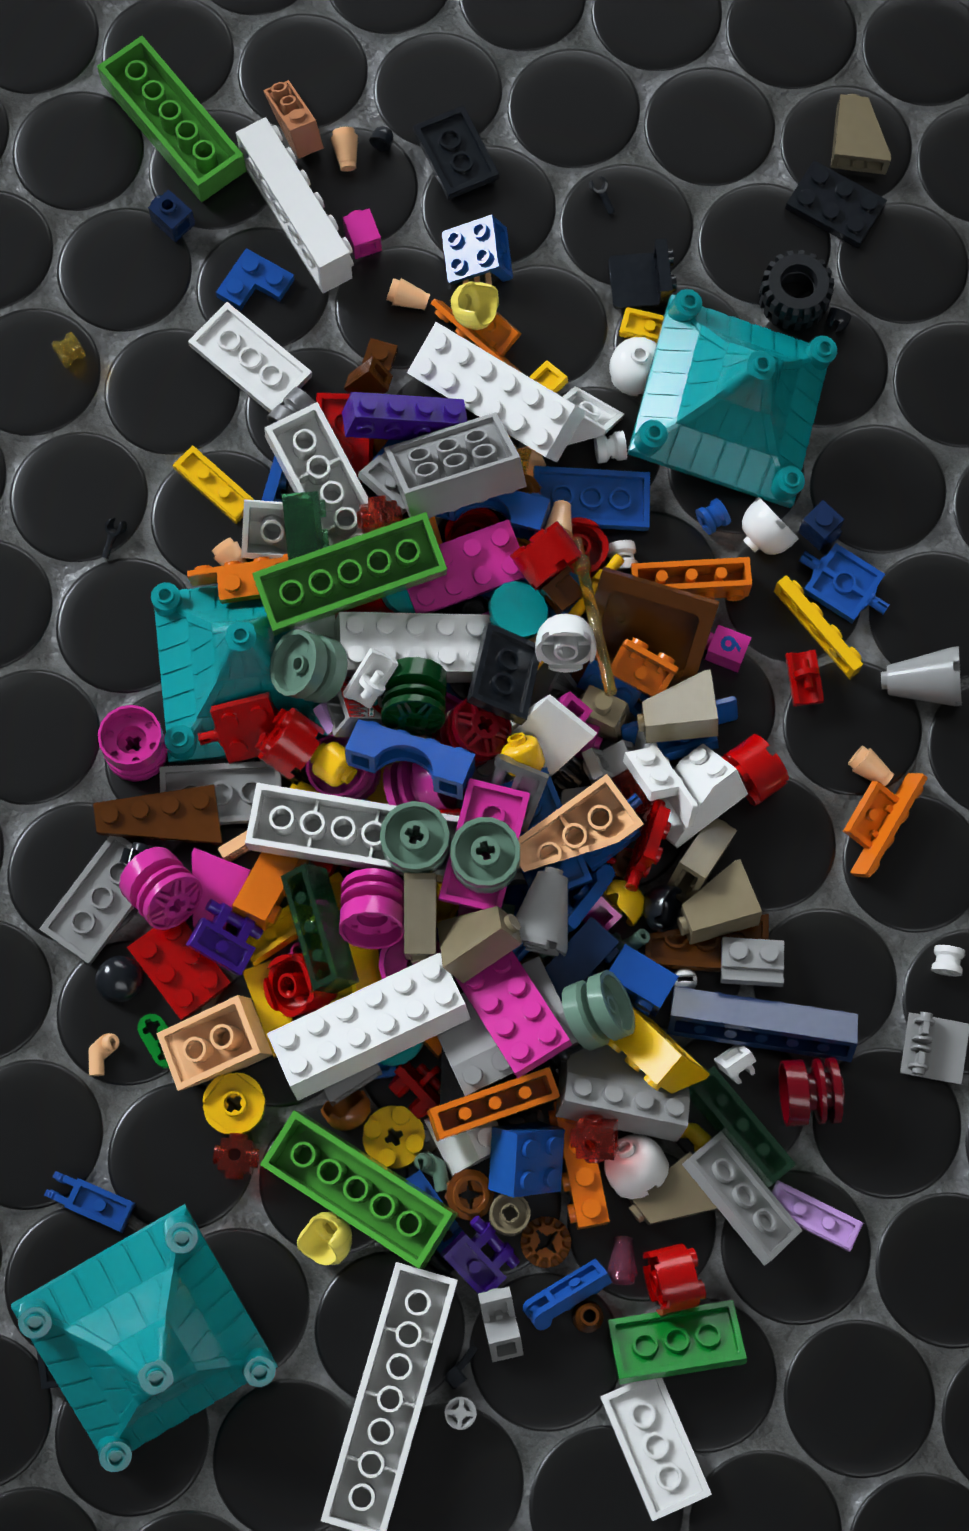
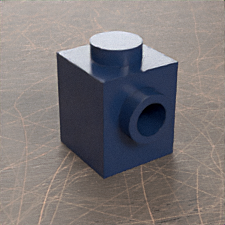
(171, 215)
(821, 526)

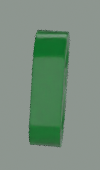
(149, 1040)

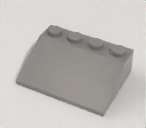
(456, 466)
(473, 1051)
(608, 1086)

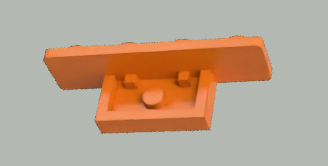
(494, 339)
(234, 578)
(879, 818)

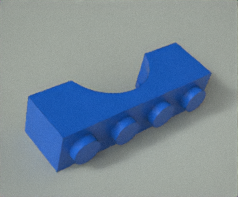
(525, 511)
(375, 746)

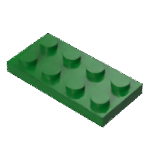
(676, 1342)

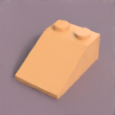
(214, 1042)

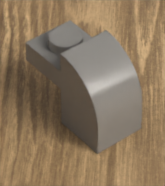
(606, 761)
(500, 1324)

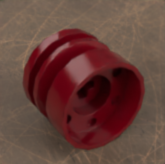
(475, 731)
(814, 1091)

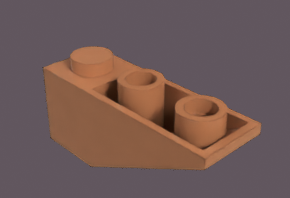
(294, 119)

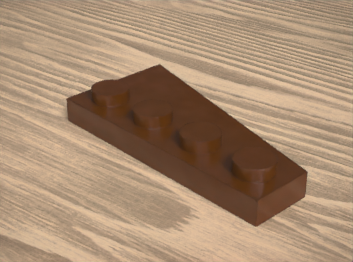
(172, 815)
(674, 951)

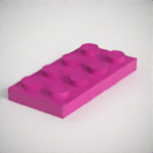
(474, 567)
(484, 800)
(515, 1015)

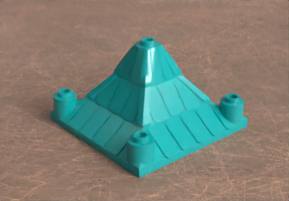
(730, 401)
(211, 658)
(144, 1336)

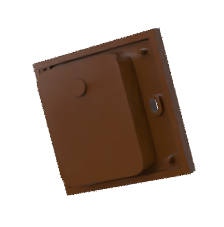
(656, 614)

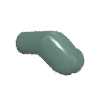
(635, 941)
(435, 1168)

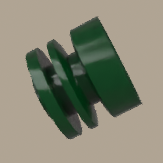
(415, 697)

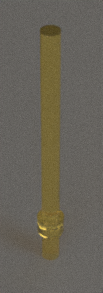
(582, 569)

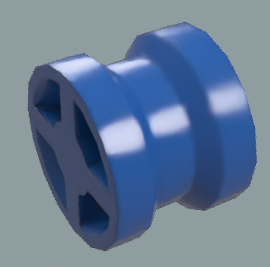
(713, 516)

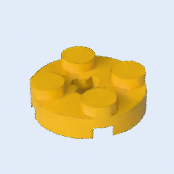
(231, 1086)
(377, 1130)

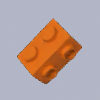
(643, 668)

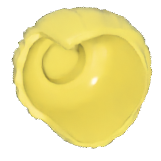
(475, 304)
(326, 1239)

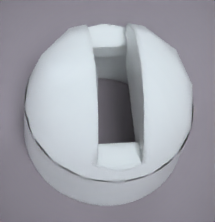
(686, 973)

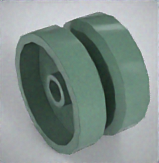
(308, 666)
(409, 821)
(482, 836)
(598, 1010)

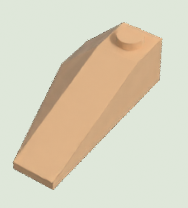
(582, 825)

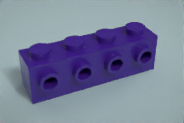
(399, 415)

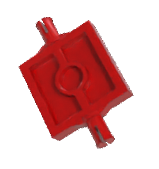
(241, 725)
(647, 846)

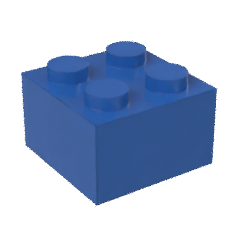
(643, 980)
(526, 1159)

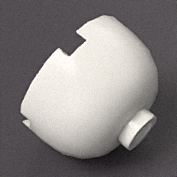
(632, 364)
(766, 529)
(565, 643)
(636, 1167)

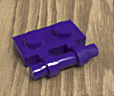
(220, 945)
(472, 1264)

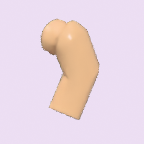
(99, 1051)

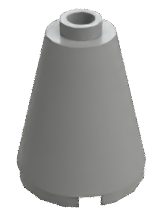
(926, 678)
(545, 914)

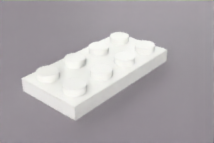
(249, 357)
(655, 1446)

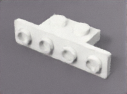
(659, 779)

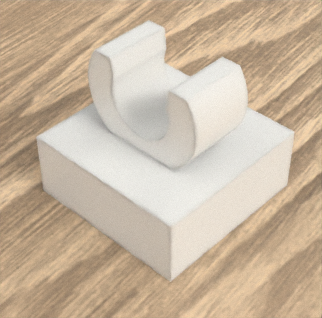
(735, 1061)

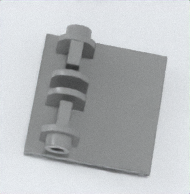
(934, 1048)

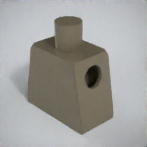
(606, 712)

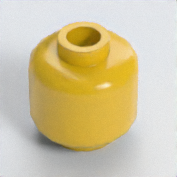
(524, 750)
(331, 765)

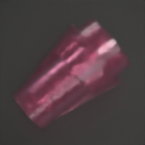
(622, 1263)

